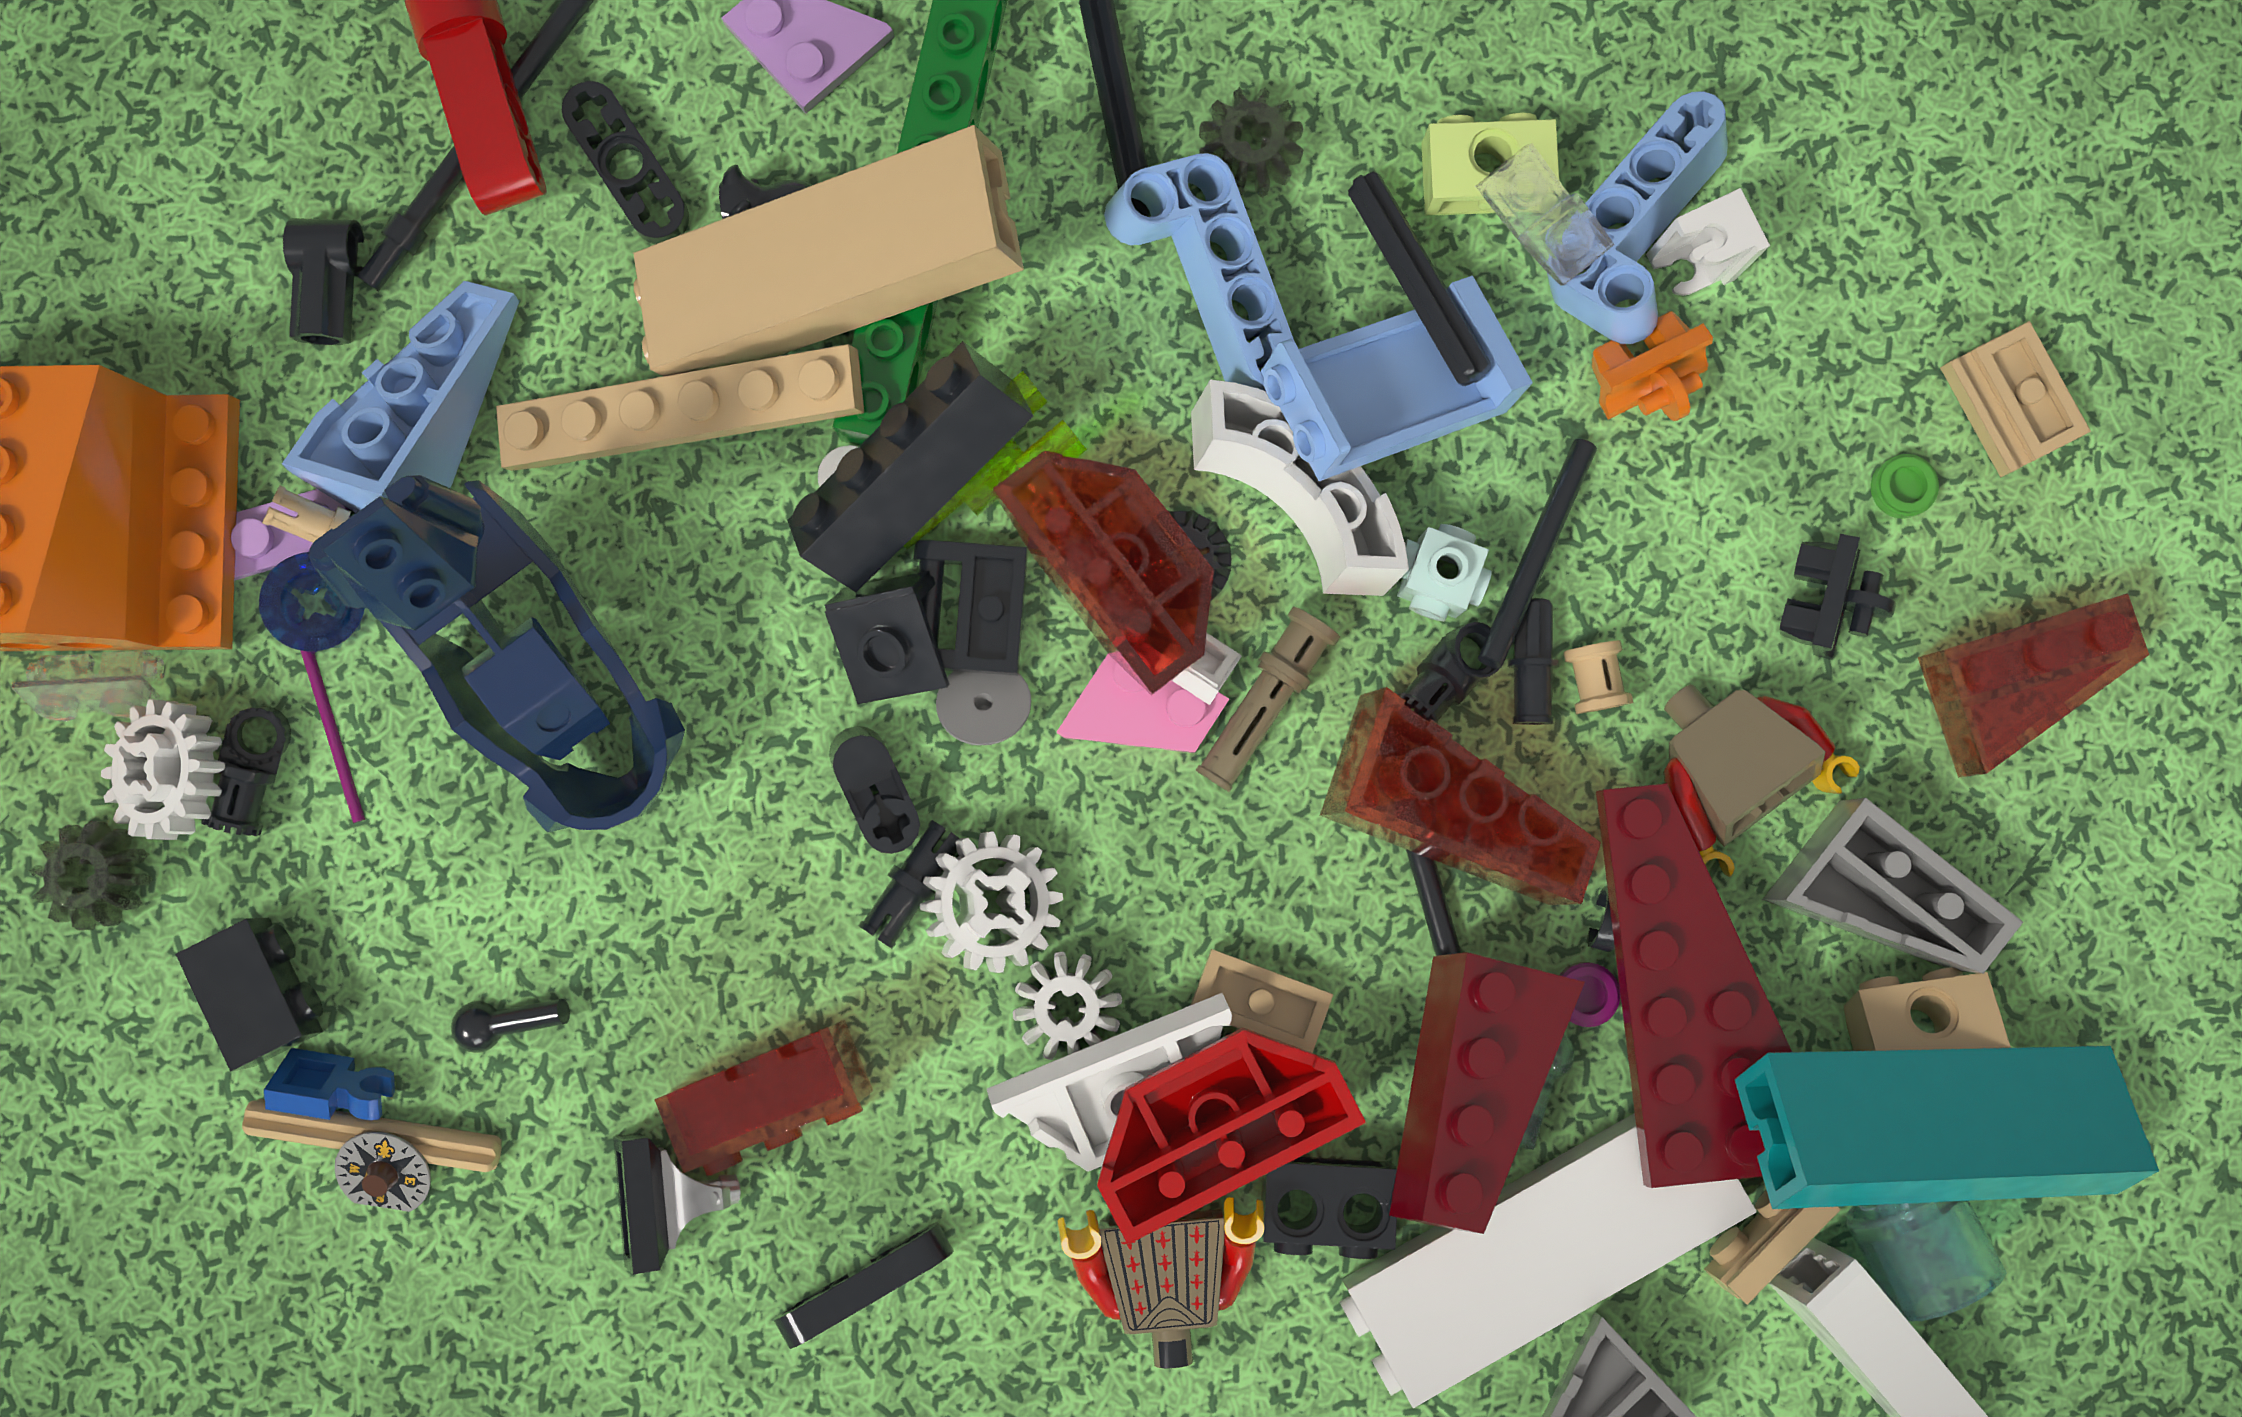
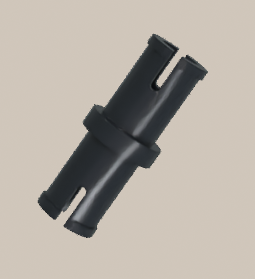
(906, 889)

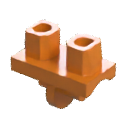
(1657, 377)

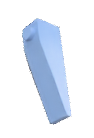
(414, 408)

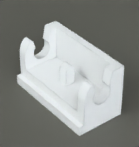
(1715, 238)

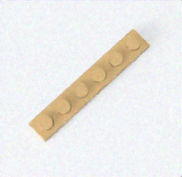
(681, 408)

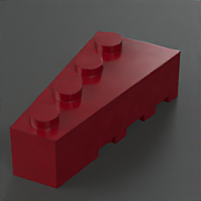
(1475, 1084)

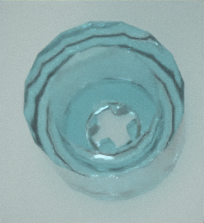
(1927, 1255)

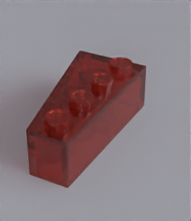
(1437, 799)

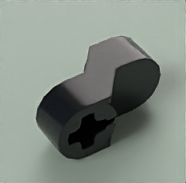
(885, 818)

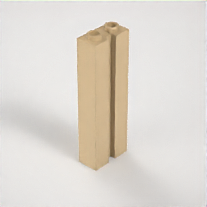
(829, 257)

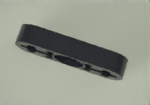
(629, 139)
(856, 1292)

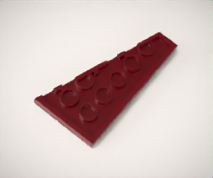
(1685, 994)

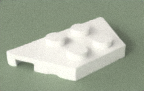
(1079, 1096)

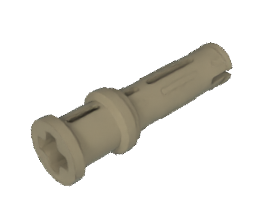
(1282, 673)

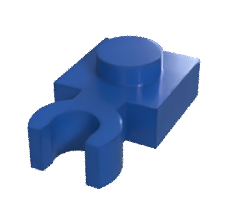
(320, 1082)

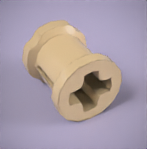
(1598, 677)

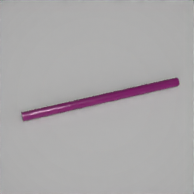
(333, 736)

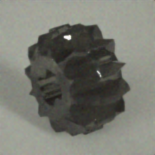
(1266, 126)
(106, 890)

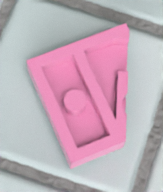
(1124, 713)

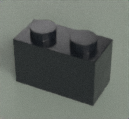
(251, 992)

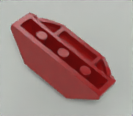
(1218, 1126)

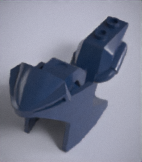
(437, 556)

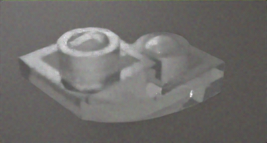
(1543, 215)

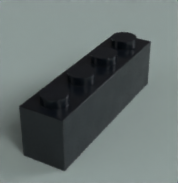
(908, 467)

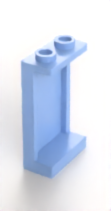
(1388, 387)

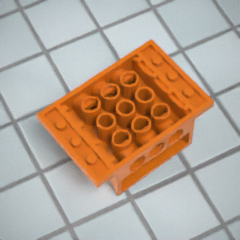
(114, 513)

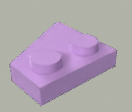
(807, 43)

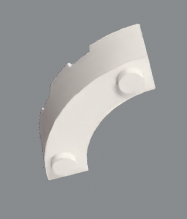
(1341, 517)

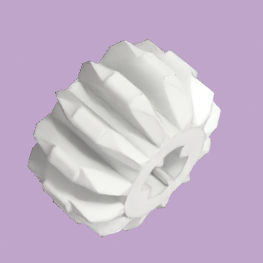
(1069, 984)

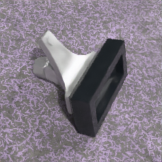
(660, 1200)

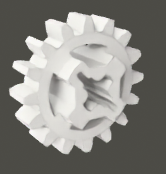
(162, 770)
(974, 924)

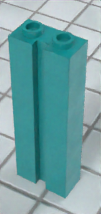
(1943, 1125)

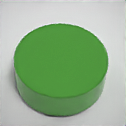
(1904, 486)

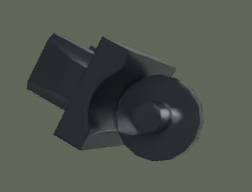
(1836, 568)

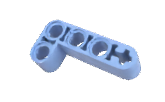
(1686, 150)
(1211, 279)

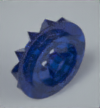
(283, 612)

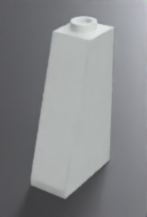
(1870, 1335)

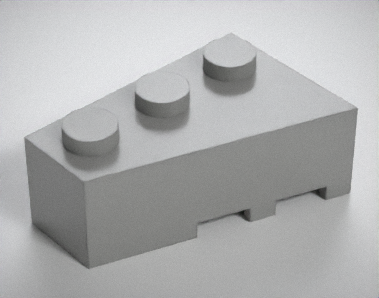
(1893, 889)
(1611, 1381)

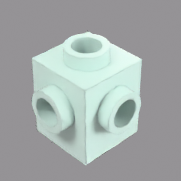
(1427, 589)

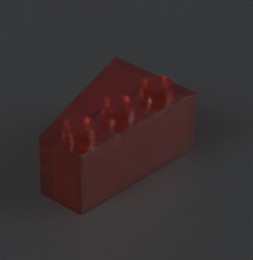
(2025, 679)
(765, 1099)

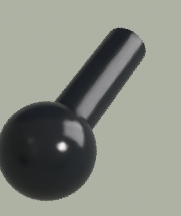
(479, 1025)

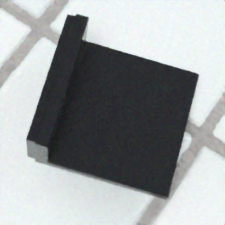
(887, 638)

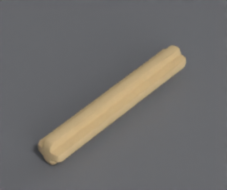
(435, 1143)

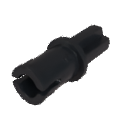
(1534, 665)

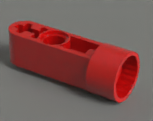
(479, 99)

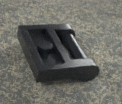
(988, 603)

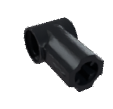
(323, 269)

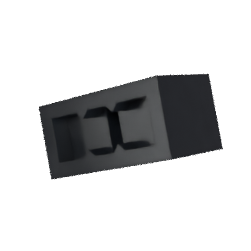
(1331, 1185)

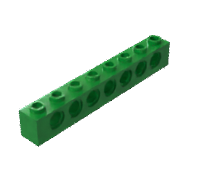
(943, 100)

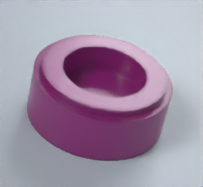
(1598, 996)

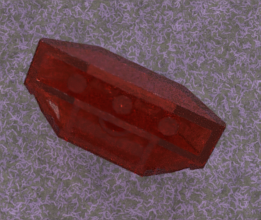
(1115, 561)

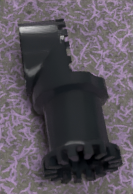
(1446, 666)
(246, 773)

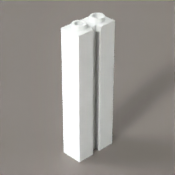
(1547, 1254)

